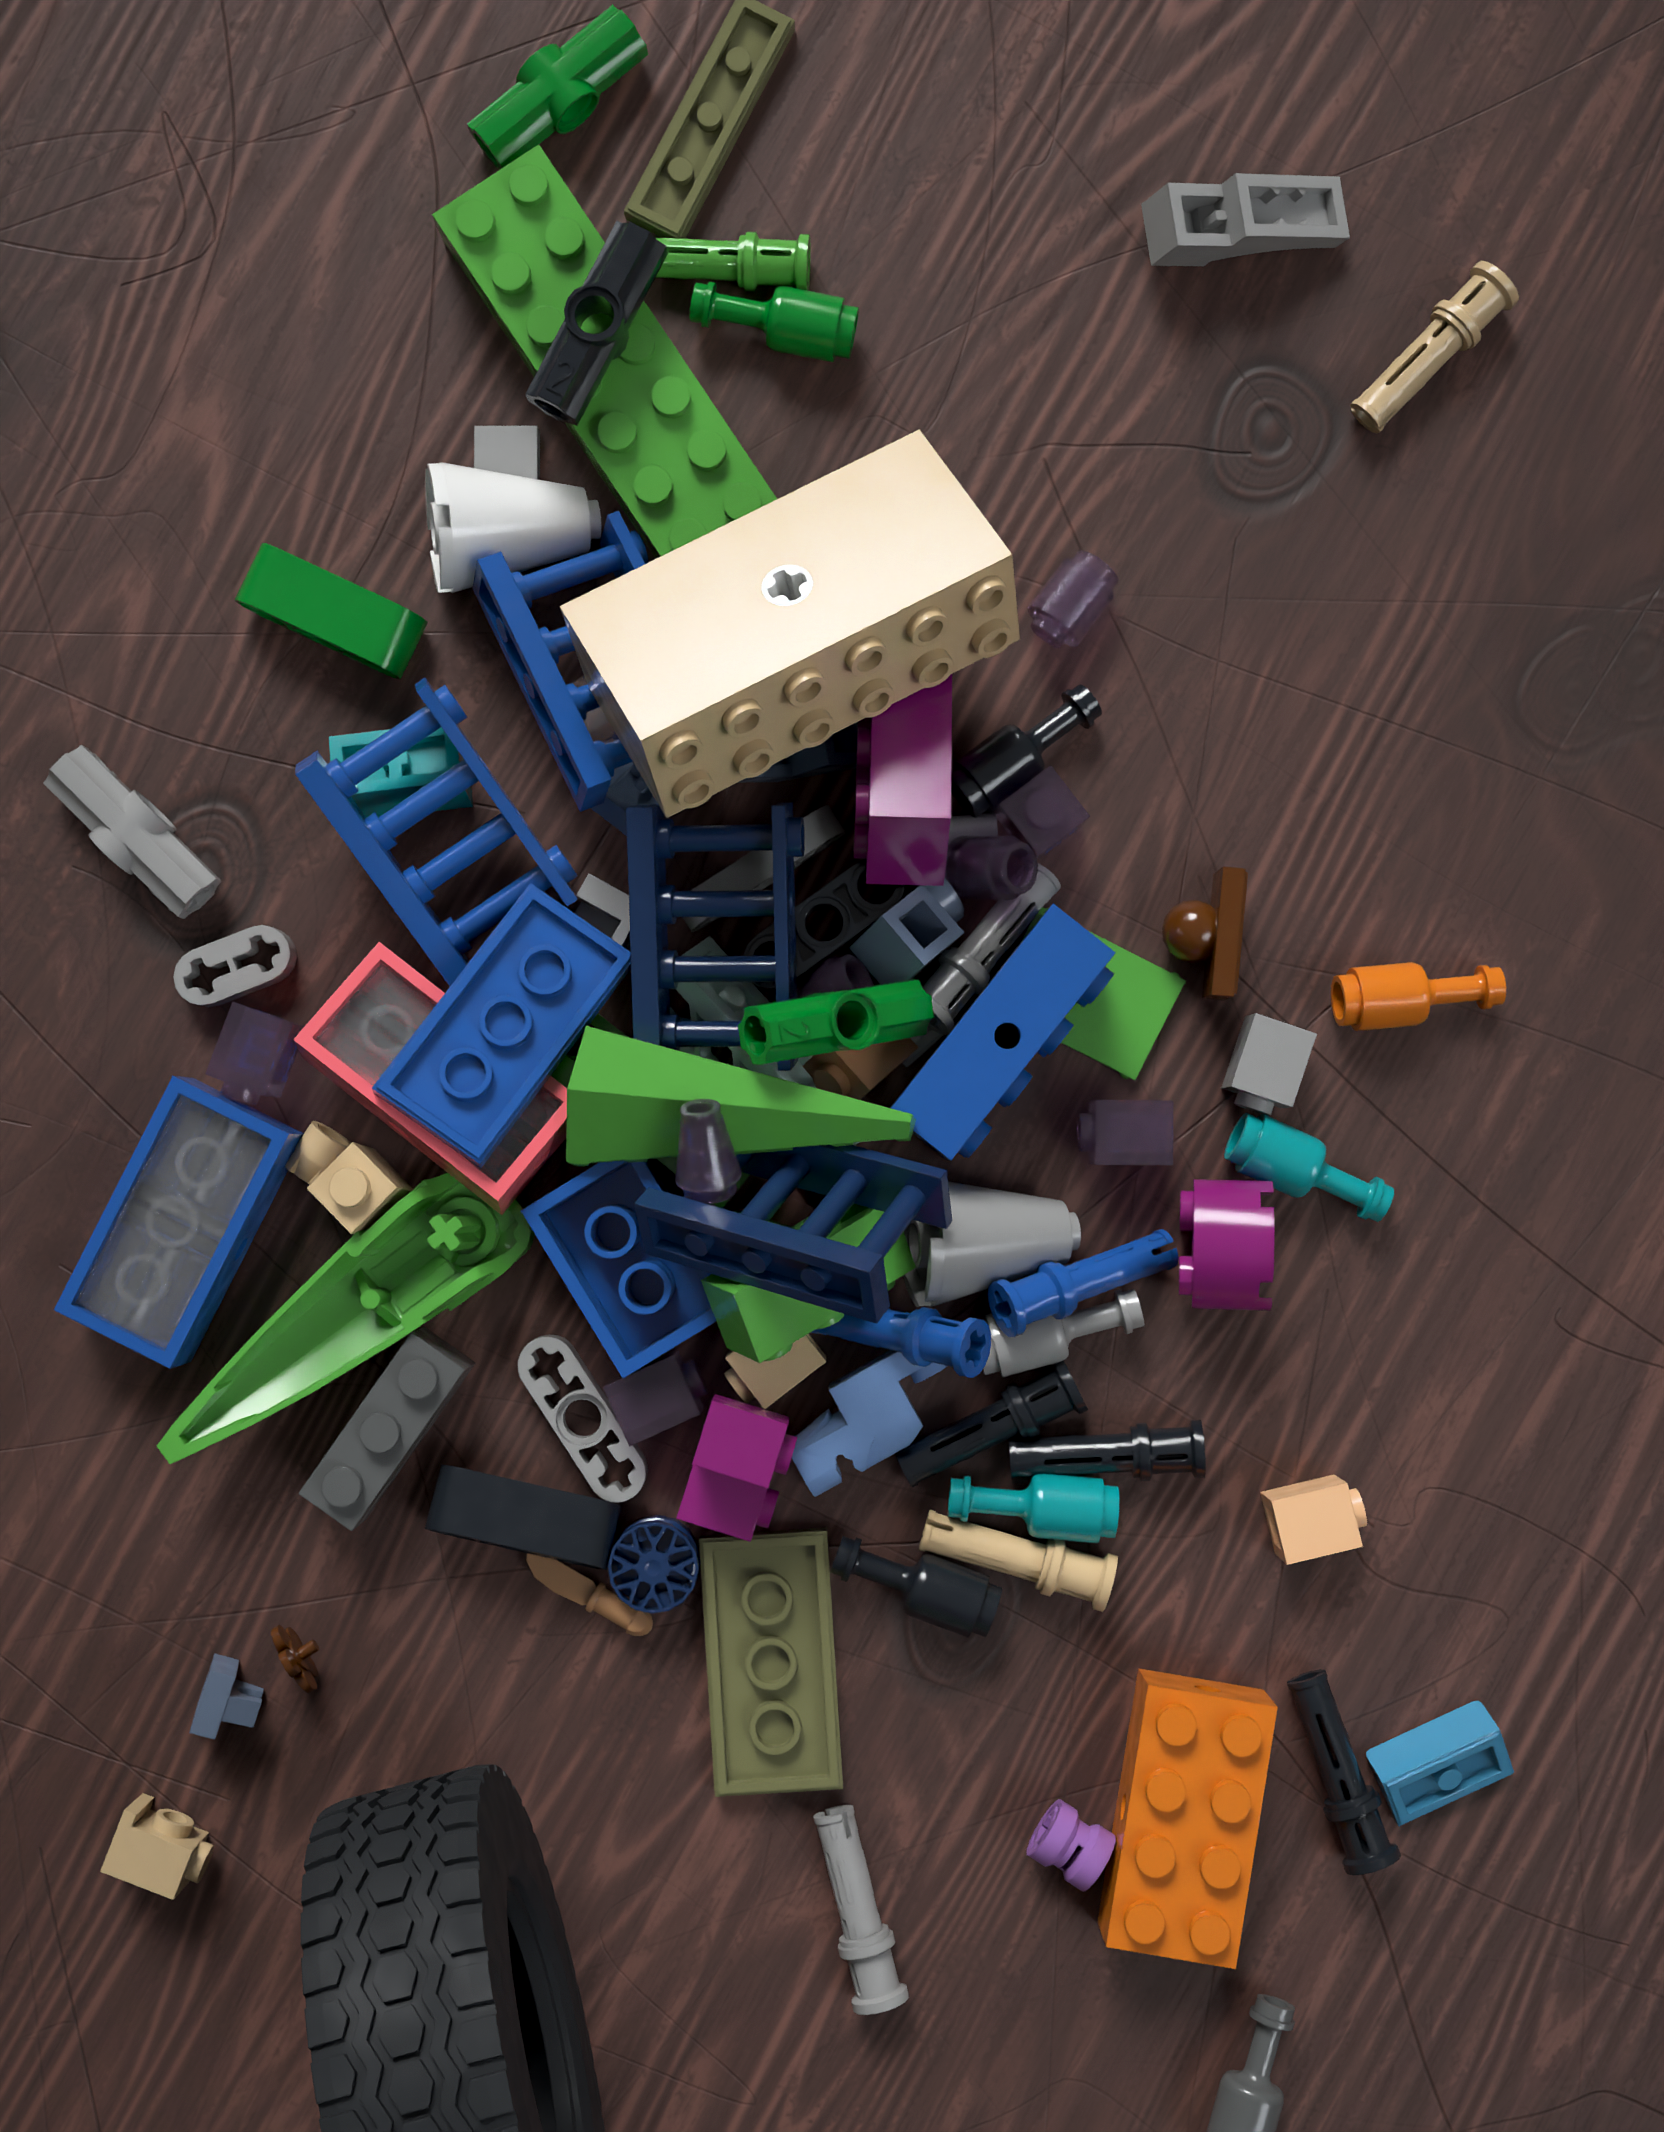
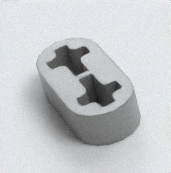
(229, 952)

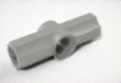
(132, 831)

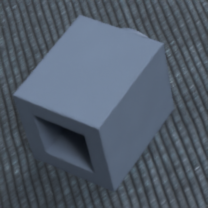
(906, 938)

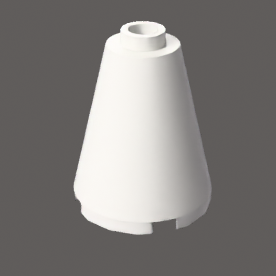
(495, 512)

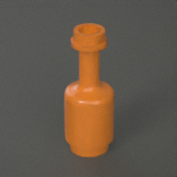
(1403, 994)

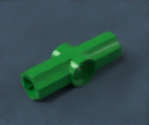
(558, 87)
(810, 1026)

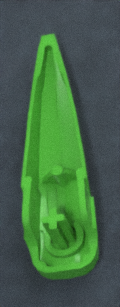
(372, 1292)

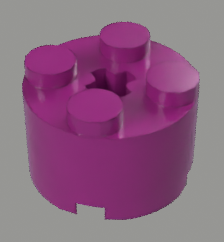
(1228, 1244)

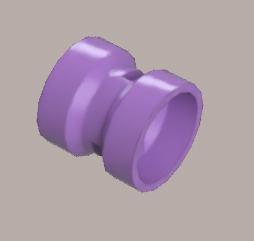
(1071, 1845)

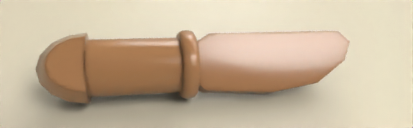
(584, 1591)

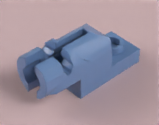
(871, 1421)

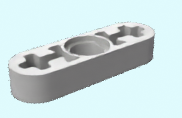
(756, 868)
(545, 1385)

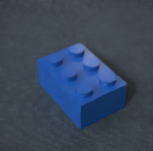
(595, 1242)

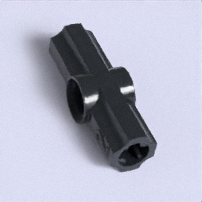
(612, 288)

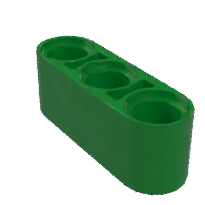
(331, 611)

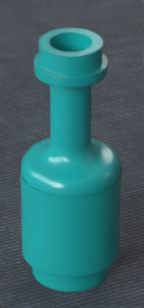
(1296, 1163)
(1051, 1506)

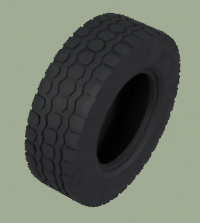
(440, 1966)

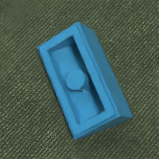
(1440, 1762)

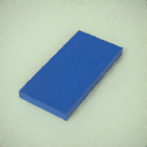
(504, 1025)

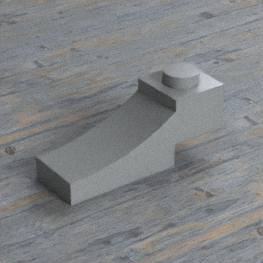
(1243, 217)

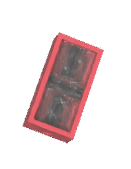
(364, 1031)

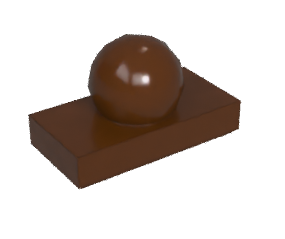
(1212, 932)

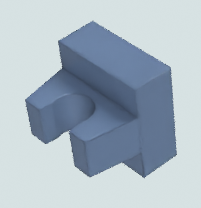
(225, 1699)

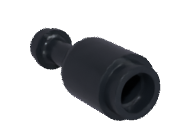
(1014, 756)
(931, 1589)

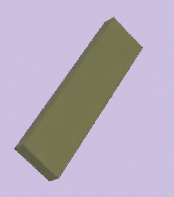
(710, 119)

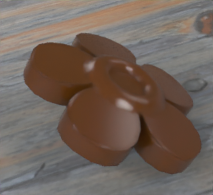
(296, 1657)

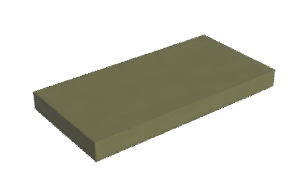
(771, 1662)

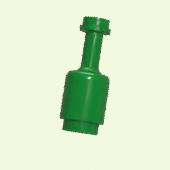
(792, 320)

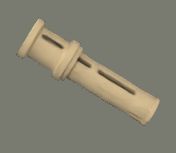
(1452, 328)
(1048, 1565)

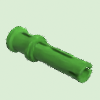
(747, 261)

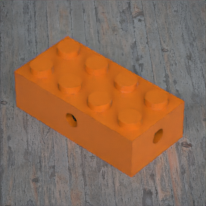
(1187, 1818)

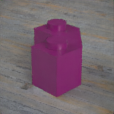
(735, 1467)

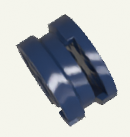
(654, 1564)

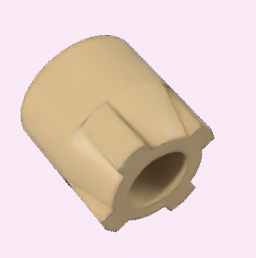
(316, 1151)

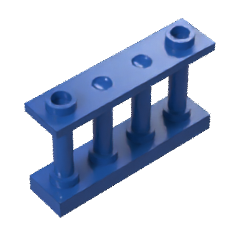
(536, 651)
(375, 835)

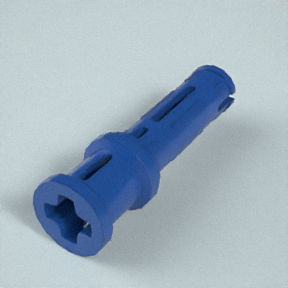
(1059, 1288)
(922, 1338)

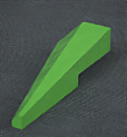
(631, 1092)

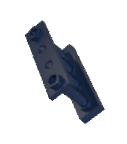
(656, 904)
(802, 1260)

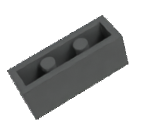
(387, 1428)

